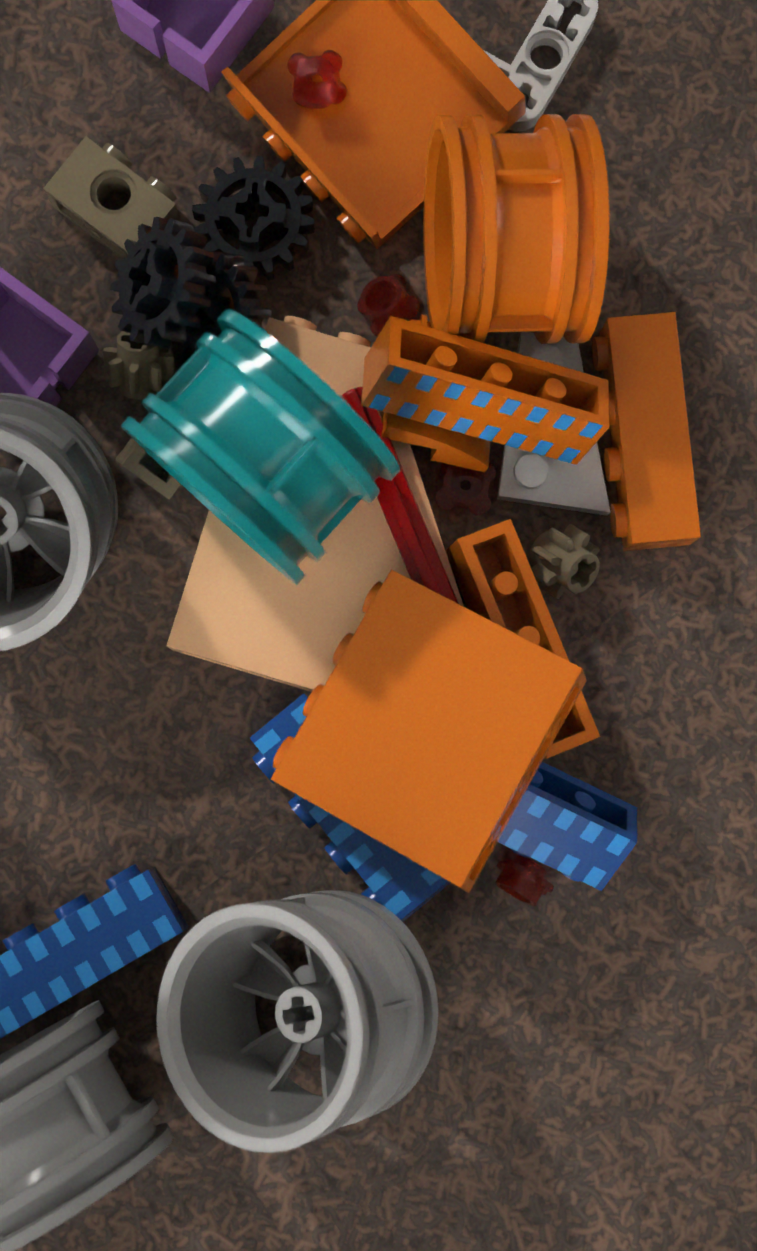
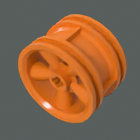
(516, 228)

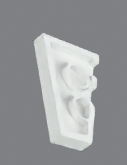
(545, 480)

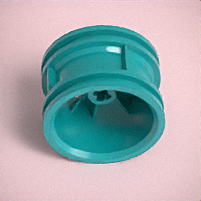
(263, 443)

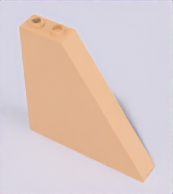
(252, 615)

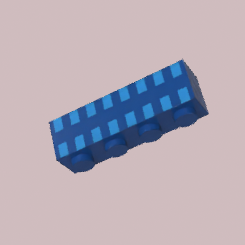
(572, 827)
(391, 877)
(84, 945)

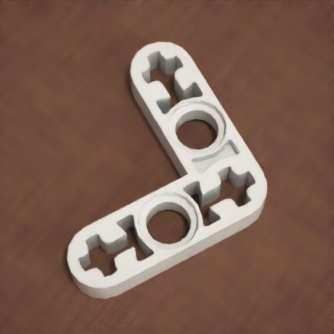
(542, 83)

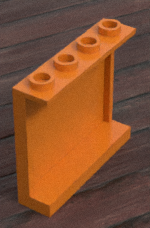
(399, 72)
(428, 728)

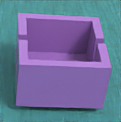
(195, 34)
(38, 344)

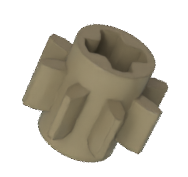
(137, 367)
(564, 561)

